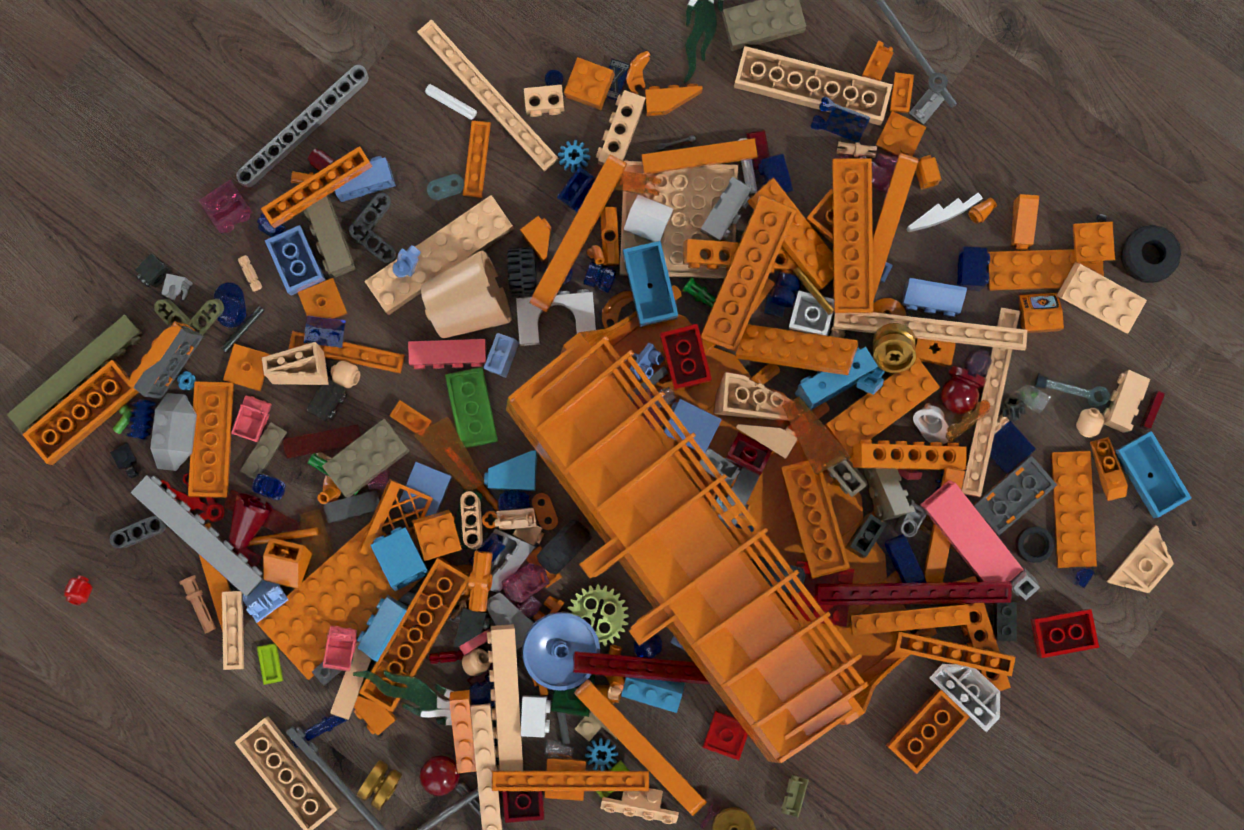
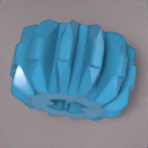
(569, 152)
(599, 761)

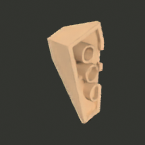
(745, 398)

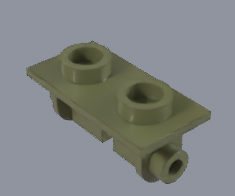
(796, 792)

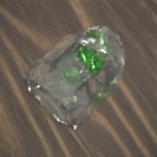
(1033, 398)

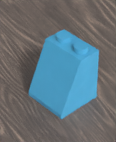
(514, 474)
(399, 558)

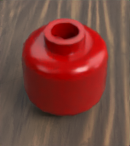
(78, 590)

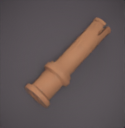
(194, 595)

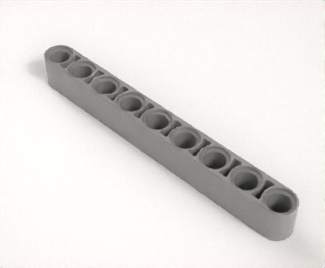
(300, 135)

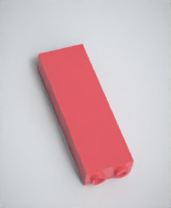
(971, 535)

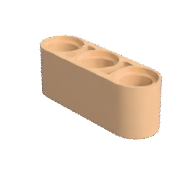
(466, 512)

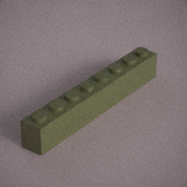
(76, 372)

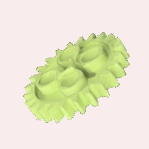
(614, 620)

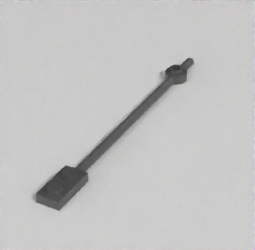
(936, 88)
(312, 753)

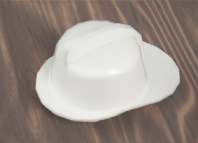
(931, 423)

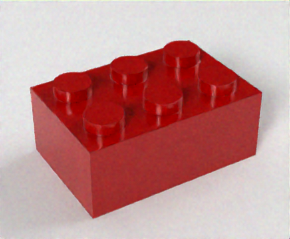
(685, 357)
(1064, 633)

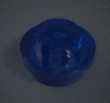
(553, 77)

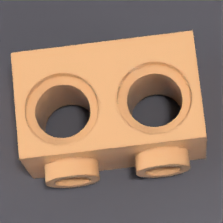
(544, 94)

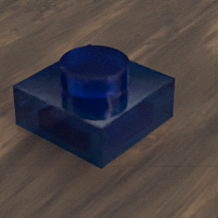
(1083, 577)

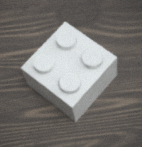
(810, 316)
(534, 716)

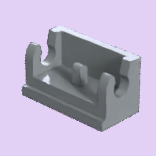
(173, 286)
(722, 465)

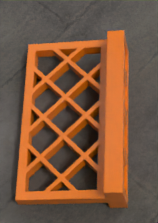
(382, 512)

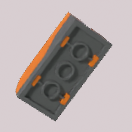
(165, 360)
(1014, 495)

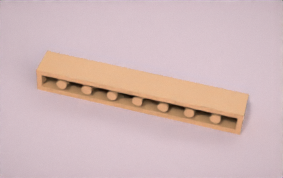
(505, 697)

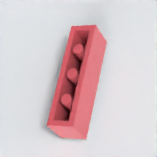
(447, 353)

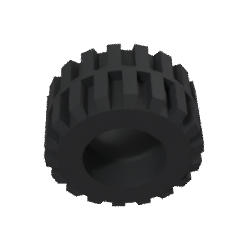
(522, 271)

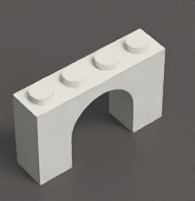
(579, 304)

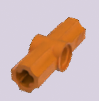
(610, 248)
(480, 581)

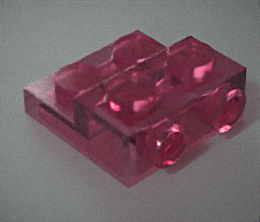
(226, 207)

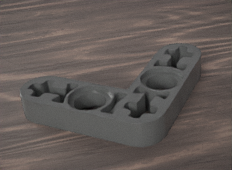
(368, 226)

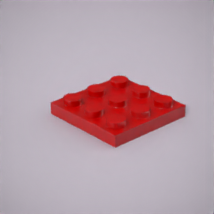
(838, 613)

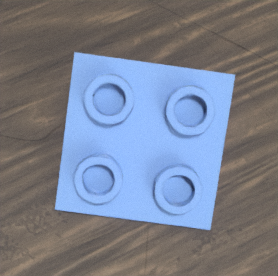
(264, 600)

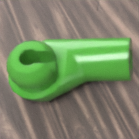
(124, 420)

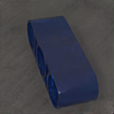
(904, 560)

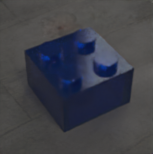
(972, 268)

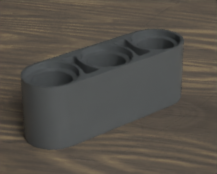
(351, 506)
(129, 536)

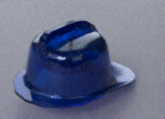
(234, 304)

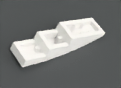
(939, 215)

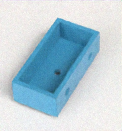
(644, 266)
(828, 385)
(1165, 487)

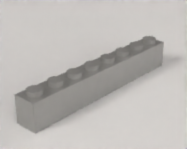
(197, 535)

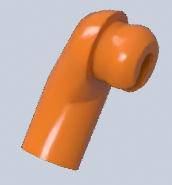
(596, 253)

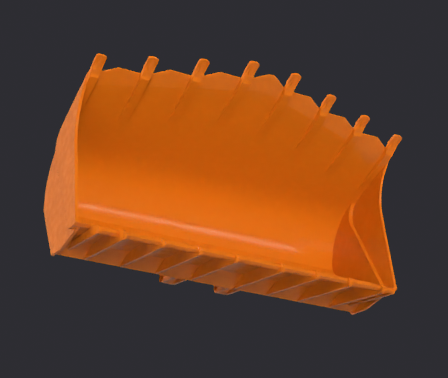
(631, 482)

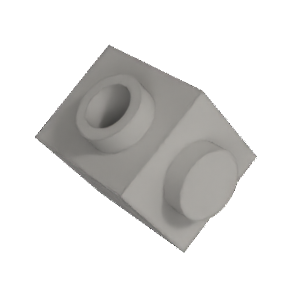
(1024, 584)

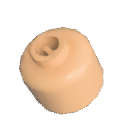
(345, 374)
(1090, 422)
(476, 662)

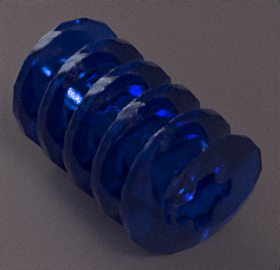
(141, 419)

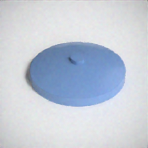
(551, 646)

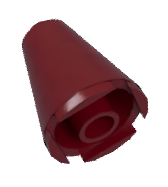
(247, 519)

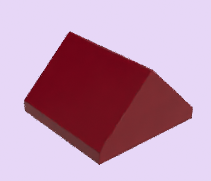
(749, 454)

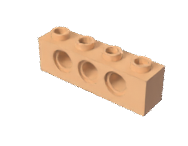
(626, 101)

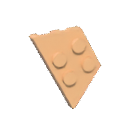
(1144, 565)

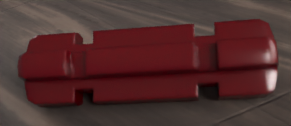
(444, 657)

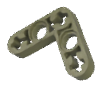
(194, 323)

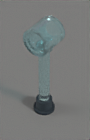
(1043, 382)

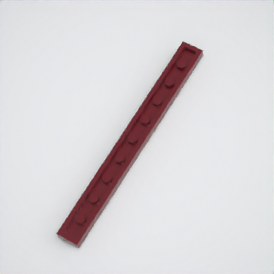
(914, 593)

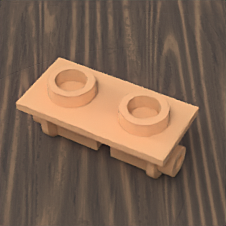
(516, 519)

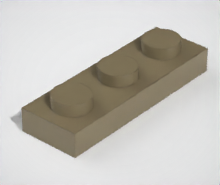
(264, 451)

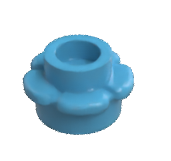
(181, 380)

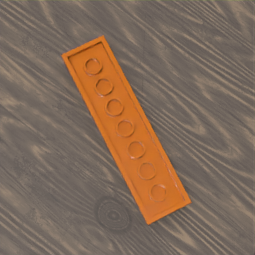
(852, 235)
(748, 273)

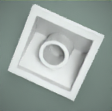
(648, 218)

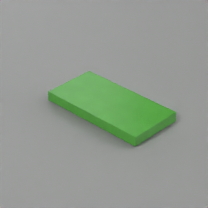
(471, 407)

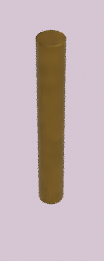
(813, 290)

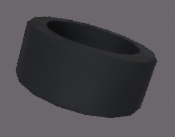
(1020, 546)

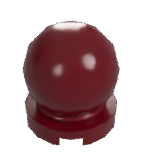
(961, 391)
(439, 775)

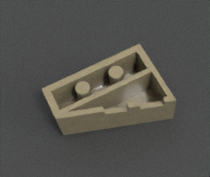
(887, 493)

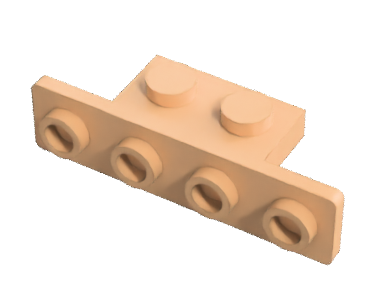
(641, 804)

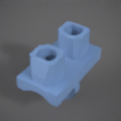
(406, 262)
(646, 360)

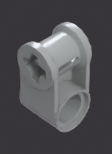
(913, 519)

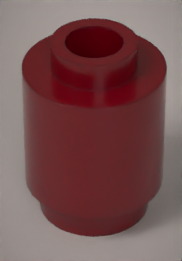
(320, 159)

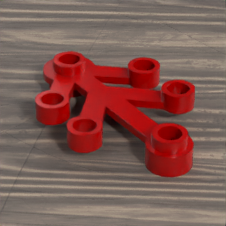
(195, 503)

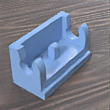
(501, 355)

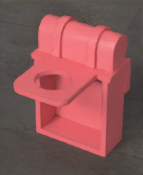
(251, 418)
(340, 648)

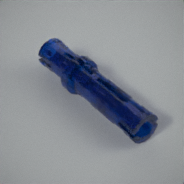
(325, 725)

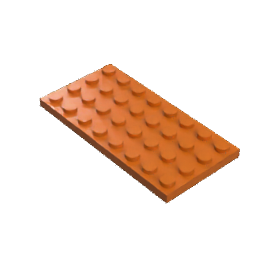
(336, 594)

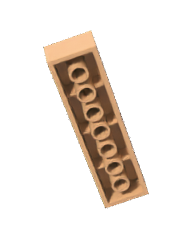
(809, 83)
(441, 251)

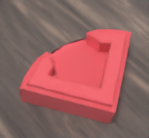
(910, 474)

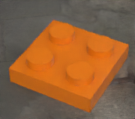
(900, 135)
(1093, 242)

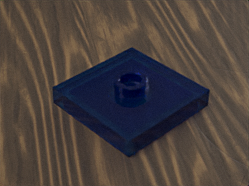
(1010, 448)

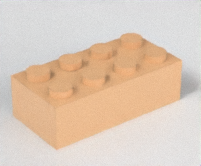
(1101, 298)

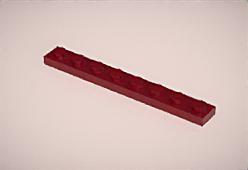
(637, 667)

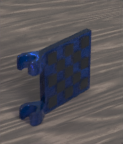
(841, 121)

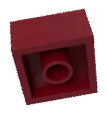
(523, 806)

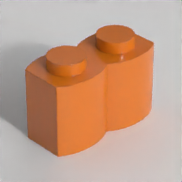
(927, 172)

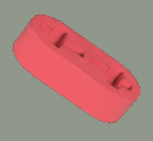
(475, 642)

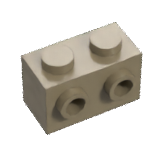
(850, 478)

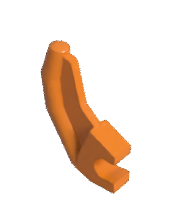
(635, 72)
(614, 305)

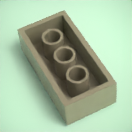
(762, 22)
(330, 237)
(365, 458)

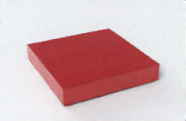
(725, 736)

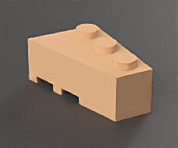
(297, 366)
(1125, 401)

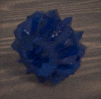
(268, 487)
(513, 500)

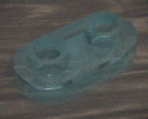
(446, 189)

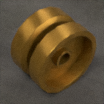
(894, 347)
(377, 783)
(731, 818)

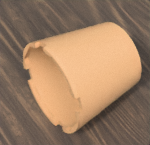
(466, 298)

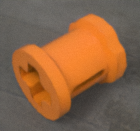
(486, 516)

